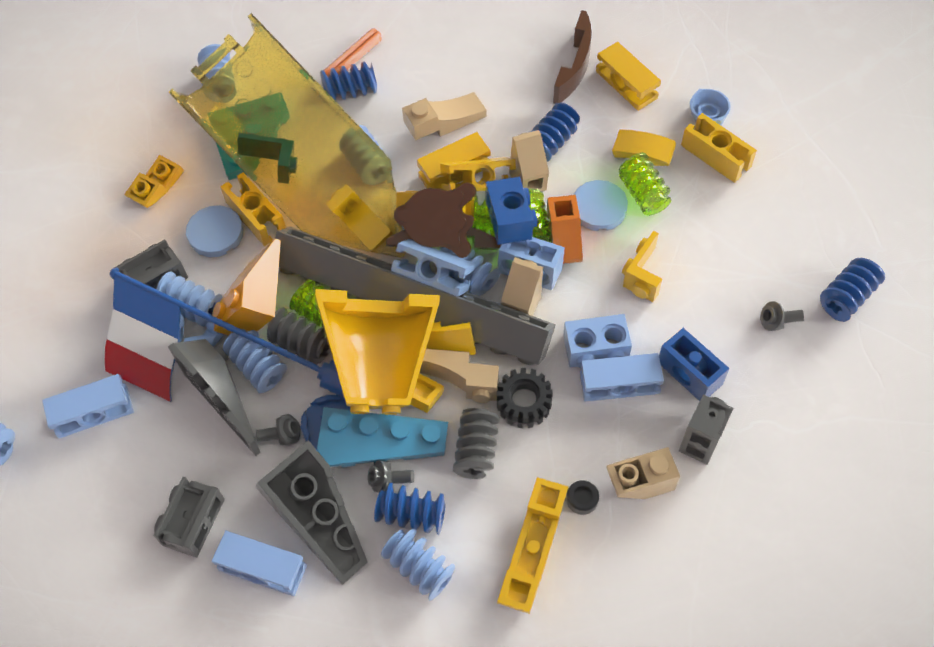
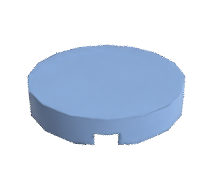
(601, 205)
(214, 231)

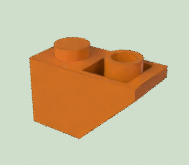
(565, 226)

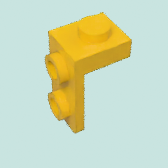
(359, 217)
(638, 280)

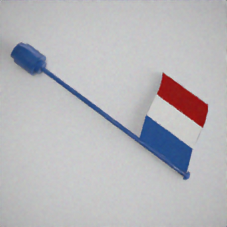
(149, 322)

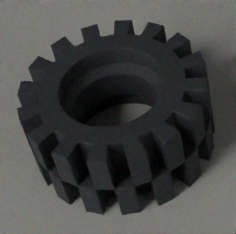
(524, 381)

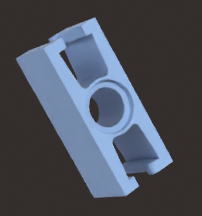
(444, 261)
(621, 377)
(88, 406)
(259, 563)

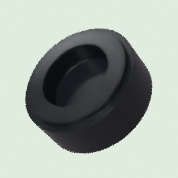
(582, 497)

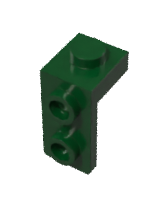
(270, 148)

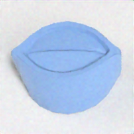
(711, 103)

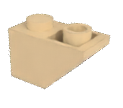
(530, 160)
(523, 286)
(644, 475)

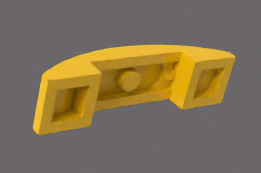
(533, 546)

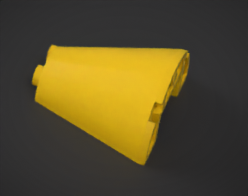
(377, 346)

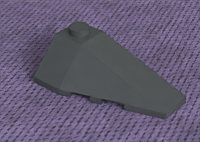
(211, 377)
(310, 503)

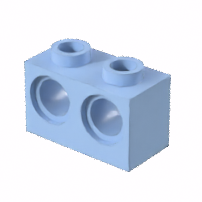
(539, 251)
(595, 333)

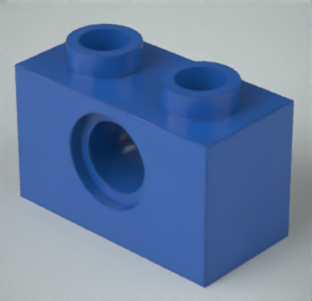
(510, 210)
(692, 364)

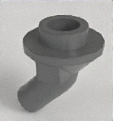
(774, 316)
(286, 430)
(381, 475)

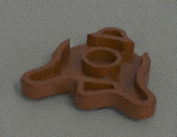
(437, 218)

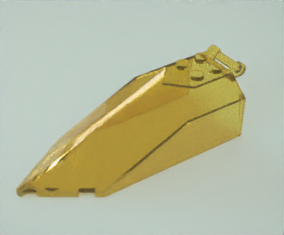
(275, 97)

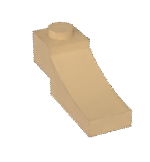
(442, 116)
(476, 380)

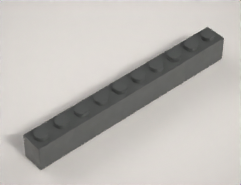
(372, 279)

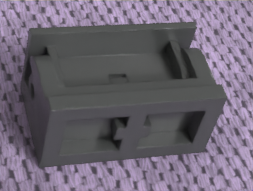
(153, 264)
(705, 428)
(188, 517)

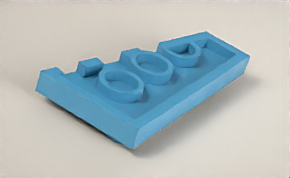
(371, 437)

